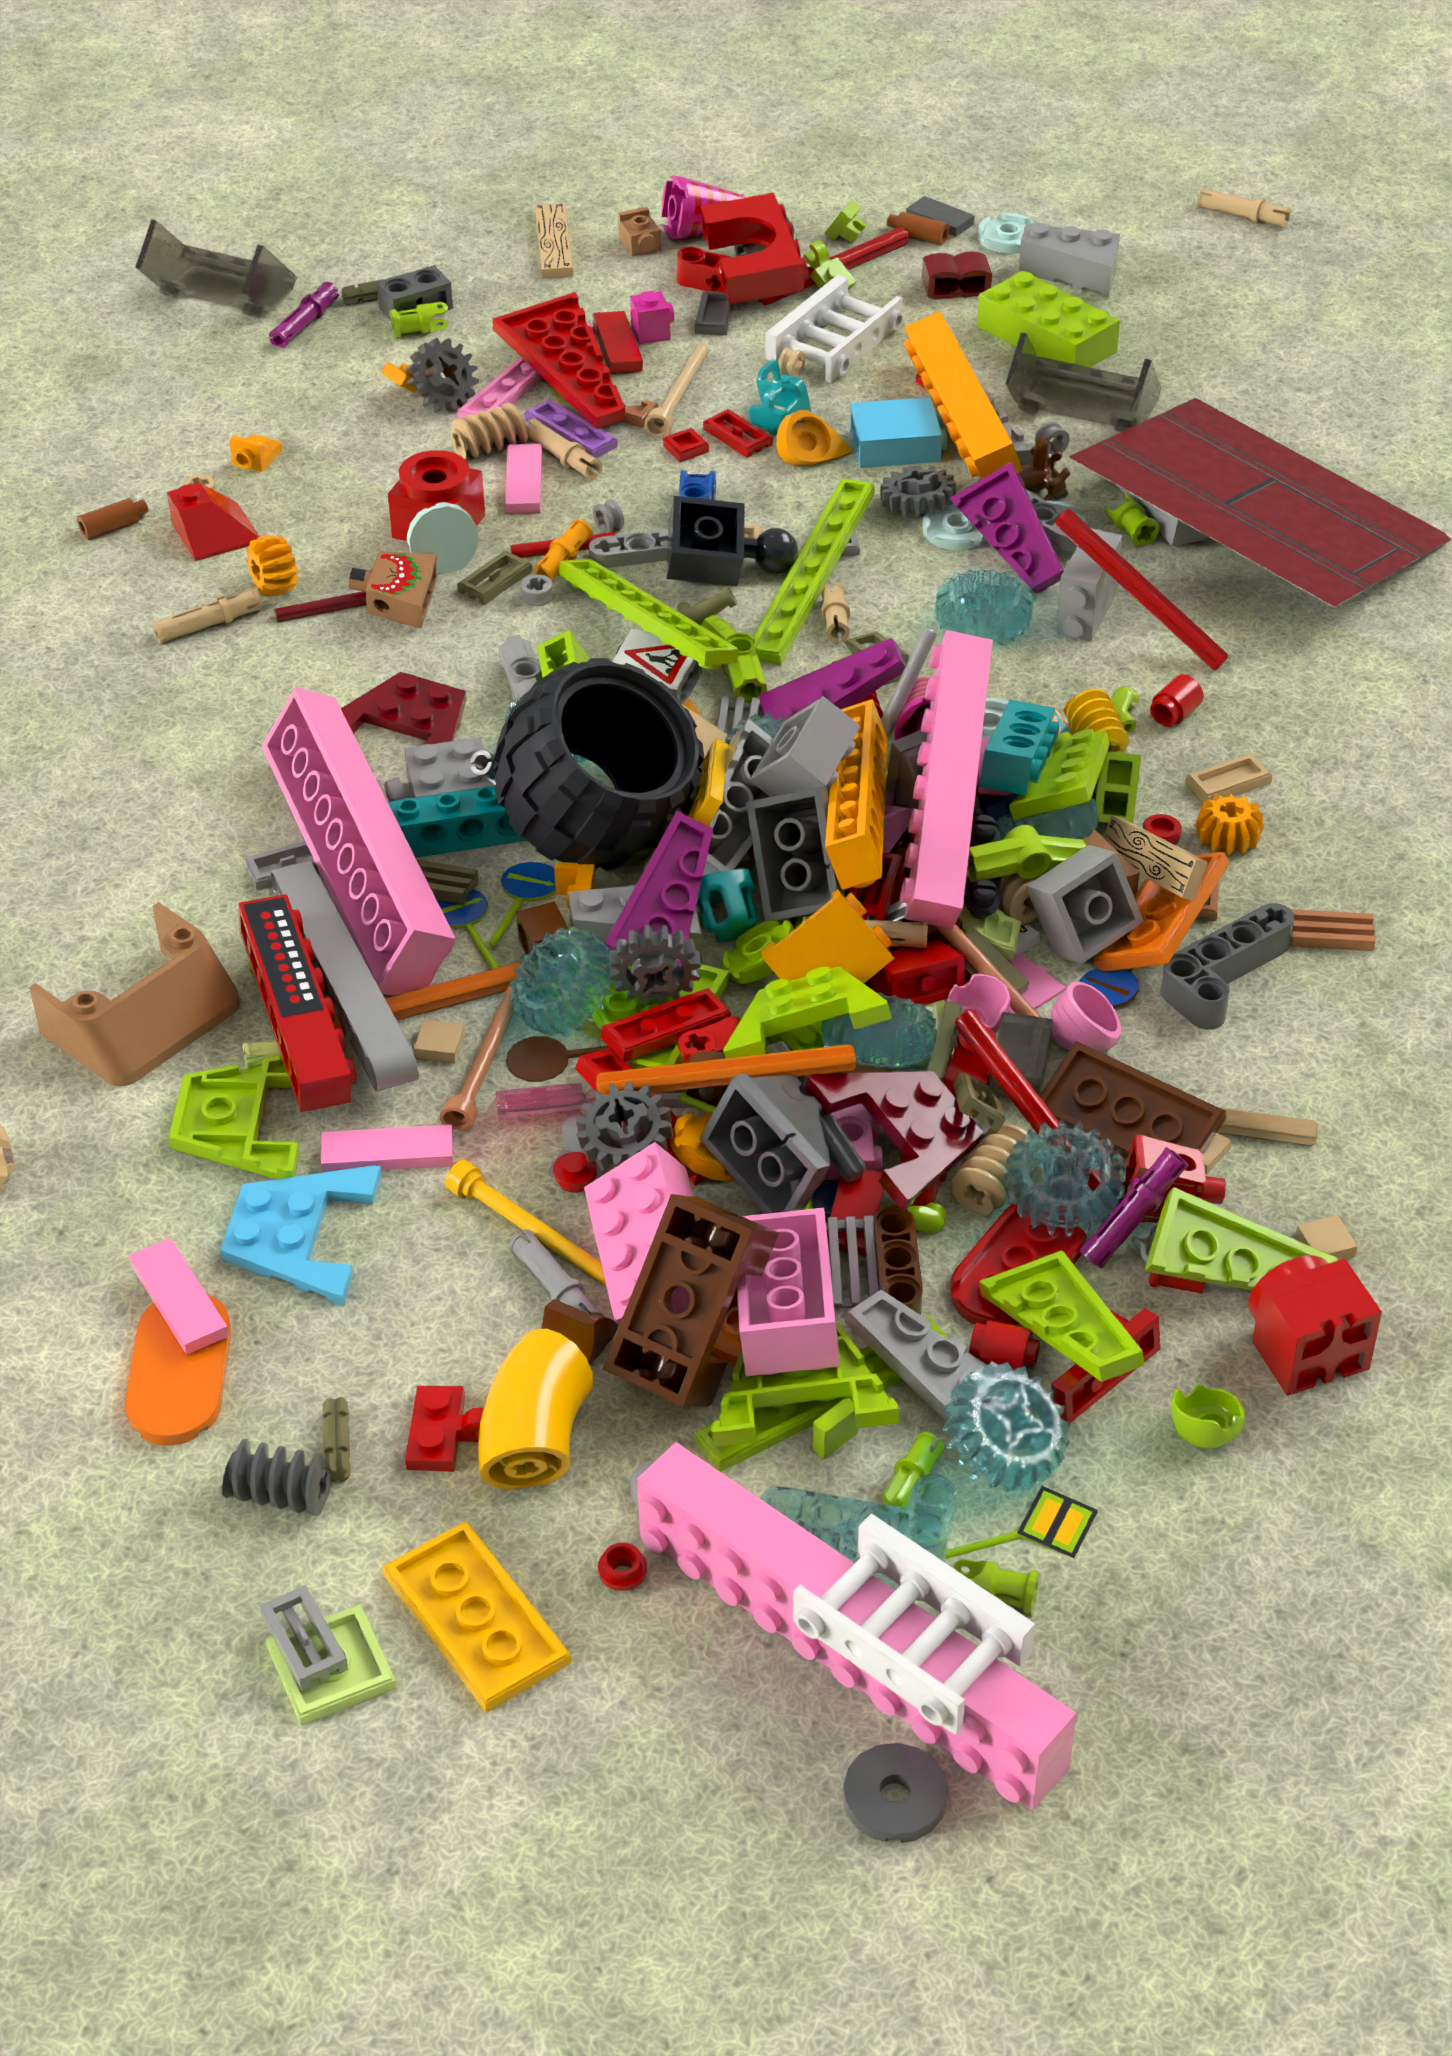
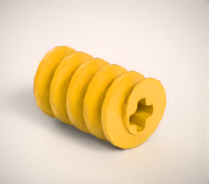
(1095, 711)

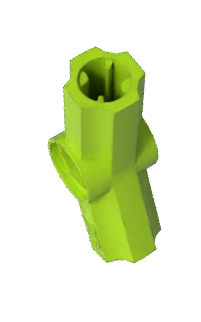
(746, 674)
(1020, 853)

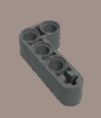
(1200, 973)

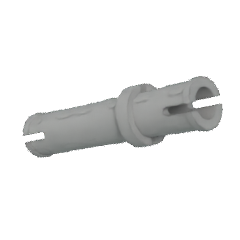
(550, 1273)

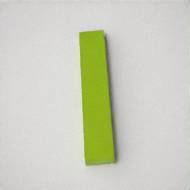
(781, 1423)

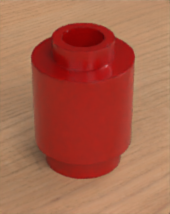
(1176, 700)
(1004, 1344)

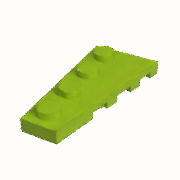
(1067, 776)
(1216, 1245)
(1065, 1313)

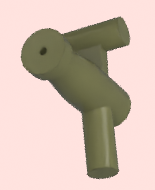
(709, 606)

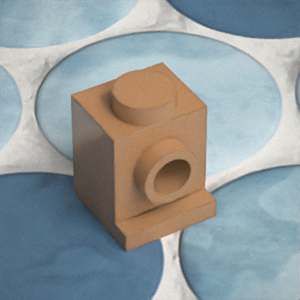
(639, 231)

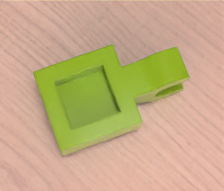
(823, 268)

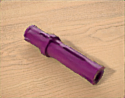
(310, 307)
(1144, 1195)

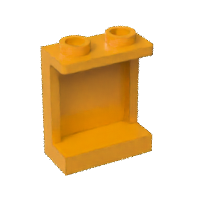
(831, 939)

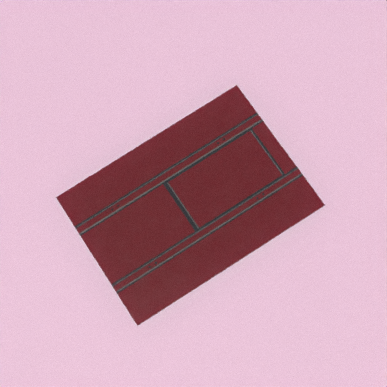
(1263, 500)

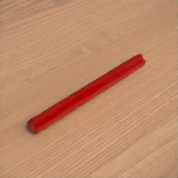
(857, 256)
(1141, 589)
(1009, 1077)

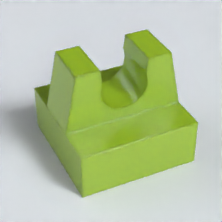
(847, 223)

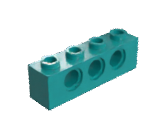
(1019, 747)
(454, 822)

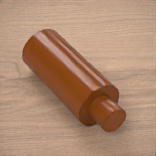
(920, 227)
(111, 517)

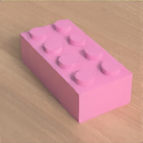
(626, 1215)
(790, 1310)

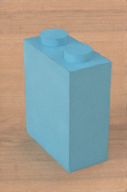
(897, 432)

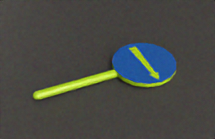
(524, 883)
(465, 916)

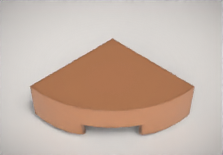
(637, 414)

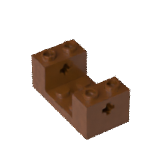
(707, 1255)

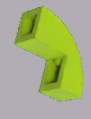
(1118, 786)

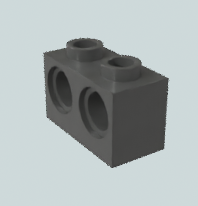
(414, 289)

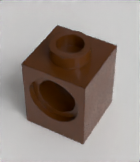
(535, 922)

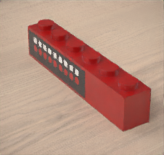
(295, 1003)

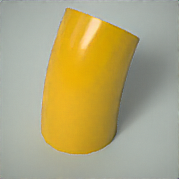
(533, 1411)

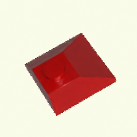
(208, 521)

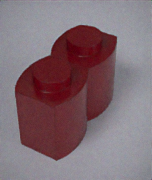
(956, 275)

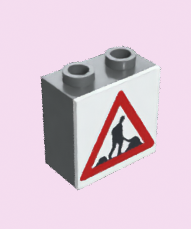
(660, 662)

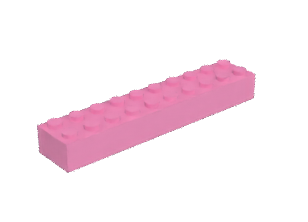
(357, 843)
(760, 1557)

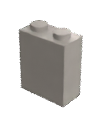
(1086, 592)

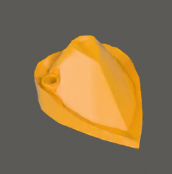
(808, 441)

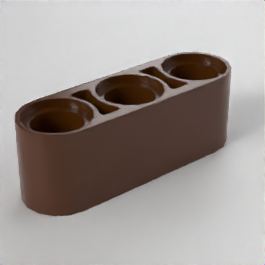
(898, 1256)

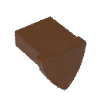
(585, 1330)

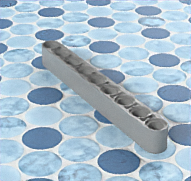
(348, 980)

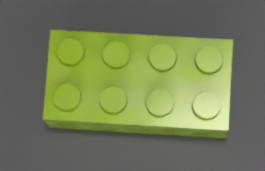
(1055, 321)

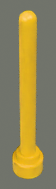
(467, 1180)

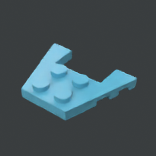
(279, 1224)

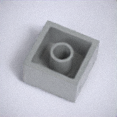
(806, 750)
(443, 767)
(1085, 904)

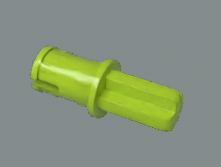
(907, 1470)

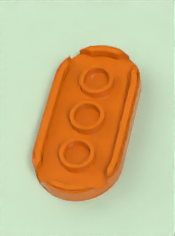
(173, 1392)

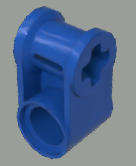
(697, 485)

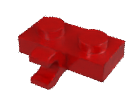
(439, 1427)

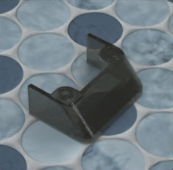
(213, 276)
(1080, 389)

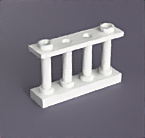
(823, 309)
(924, 1579)

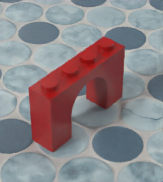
(755, 221)

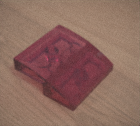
(539, 1101)

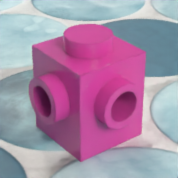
(651, 317)

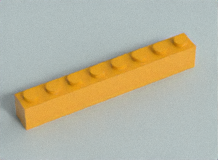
(959, 397)

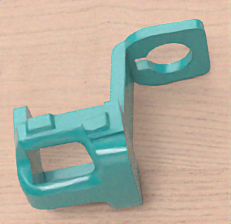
(783, 392)
(736, 890)

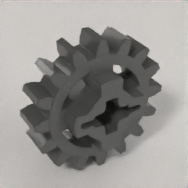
(458, 372)
(917, 490)
(654, 965)
(602, 1131)

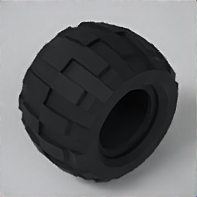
(623, 726)

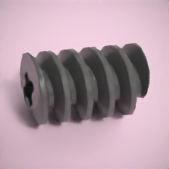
(276, 1478)

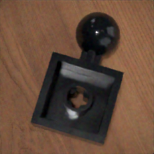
(710, 543)

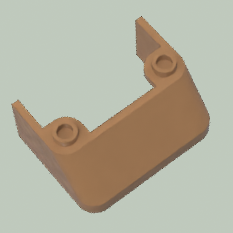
(152, 1018)

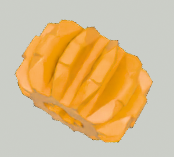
(272, 565)
(1229, 824)

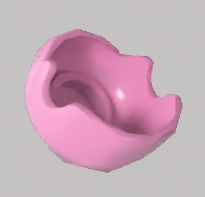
(985, 997)

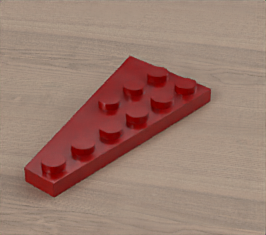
(566, 354)

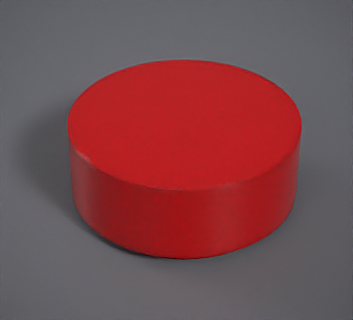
(1164, 827)

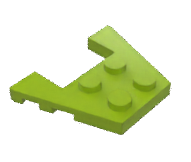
(801, 1002)
(222, 1116)
(851, 1378)

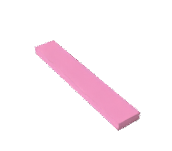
(505, 388)

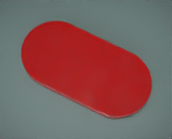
(1003, 1247)

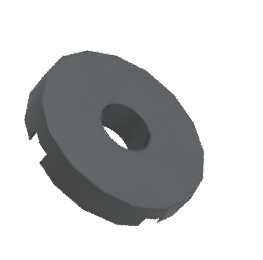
(889, 1819)

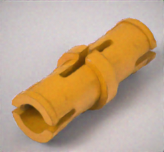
(564, 548)

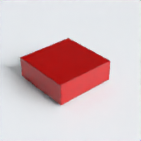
(685, 444)

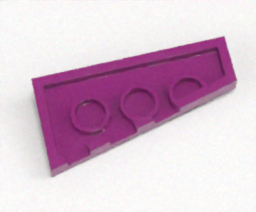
(1010, 523)
(840, 682)
(669, 883)

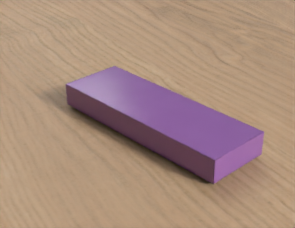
(572, 428)

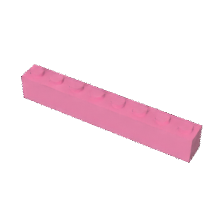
(947, 781)

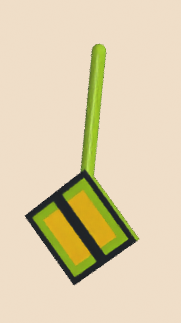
(1050, 1522)

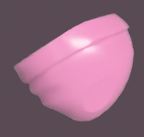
(1085, 1017)

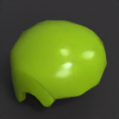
(1207, 1416)

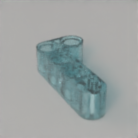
(838, 1518)

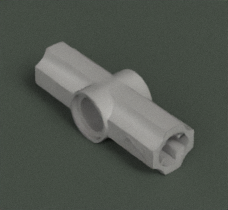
(519, 665)

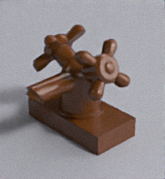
(1042, 472)

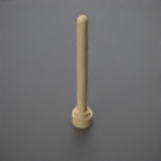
(660, 419)

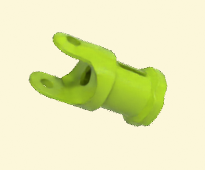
(418, 319)
(1132, 518)
(1009, 1586)

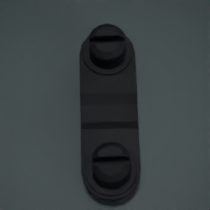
(984, 895)

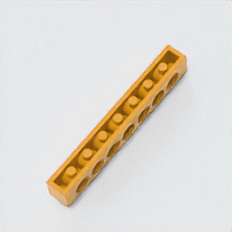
(858, 803)

